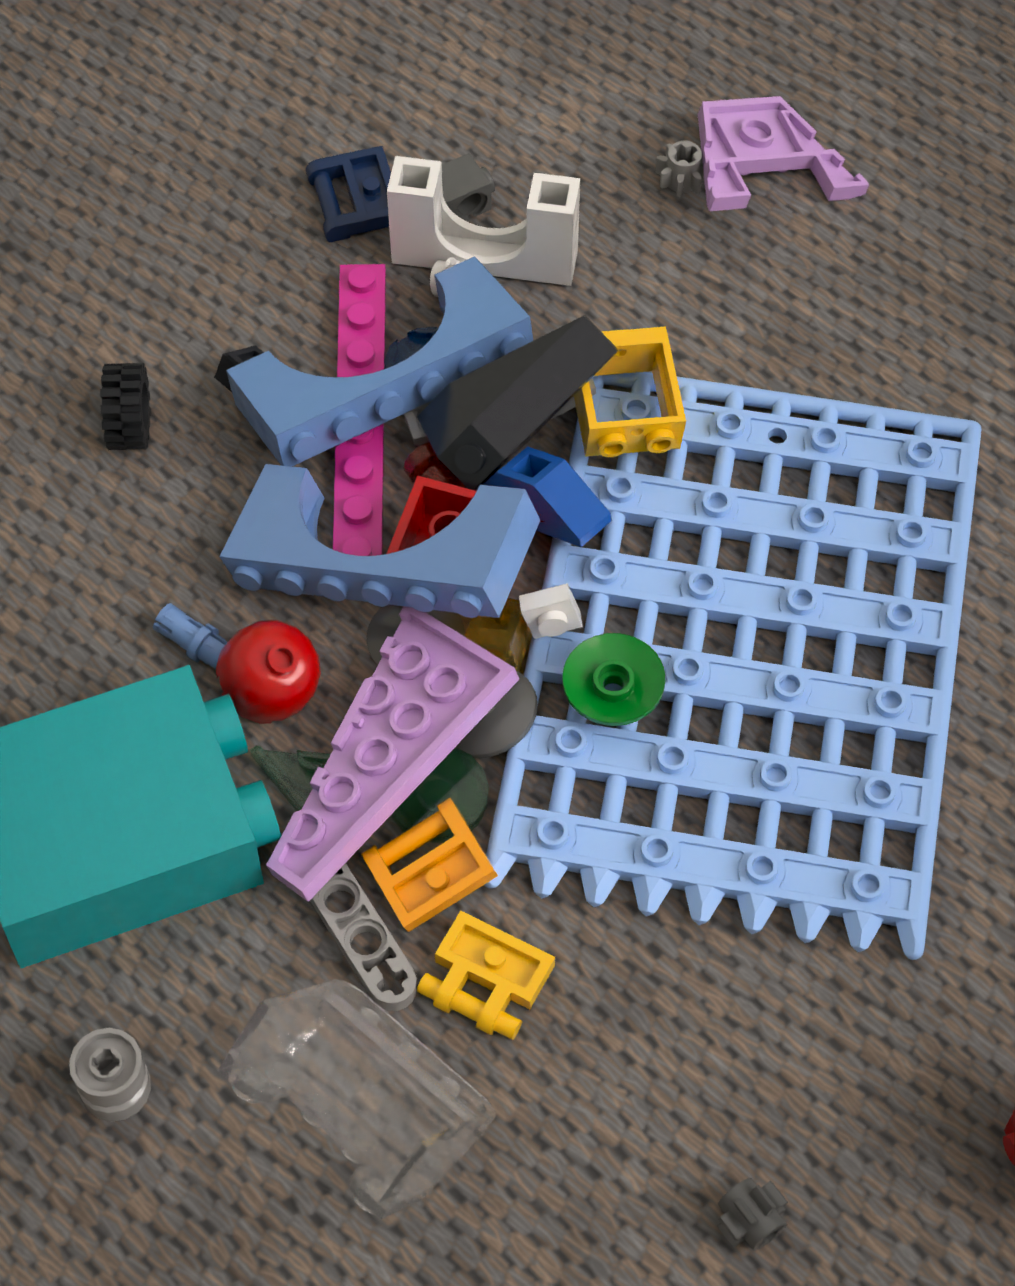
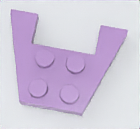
(764, 137)

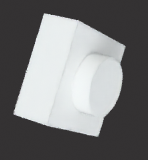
(550, 611)

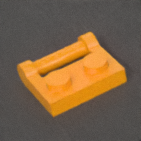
(436, 877)

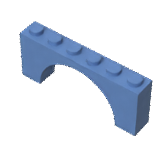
(311, 413)
(457, 570)

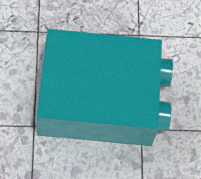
(123, 815)

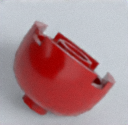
(269, 671)

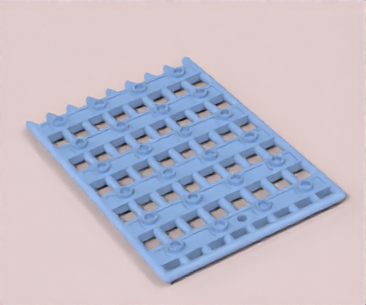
(723, 773)

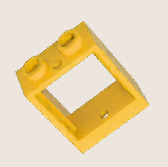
(642, 352)

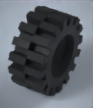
(125, 406)

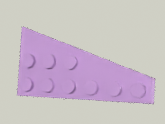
(396, 732)

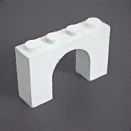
(428, 231)

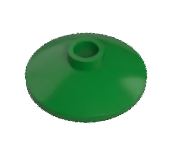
(614, 660)

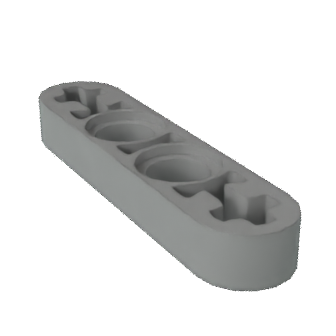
(359, 919)

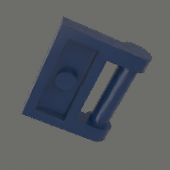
(367, 182)

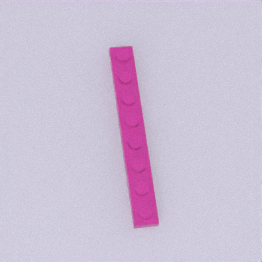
(360, 459)

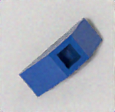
(558, 494)

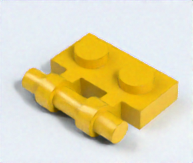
(494, 961)

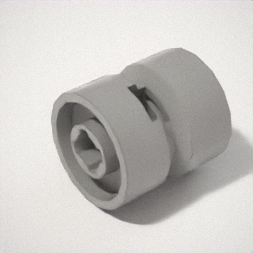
(110, 1074)

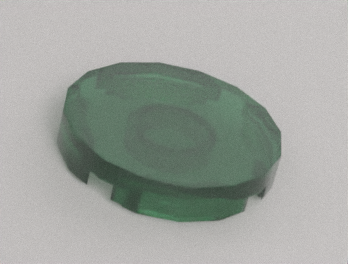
(455, 777)

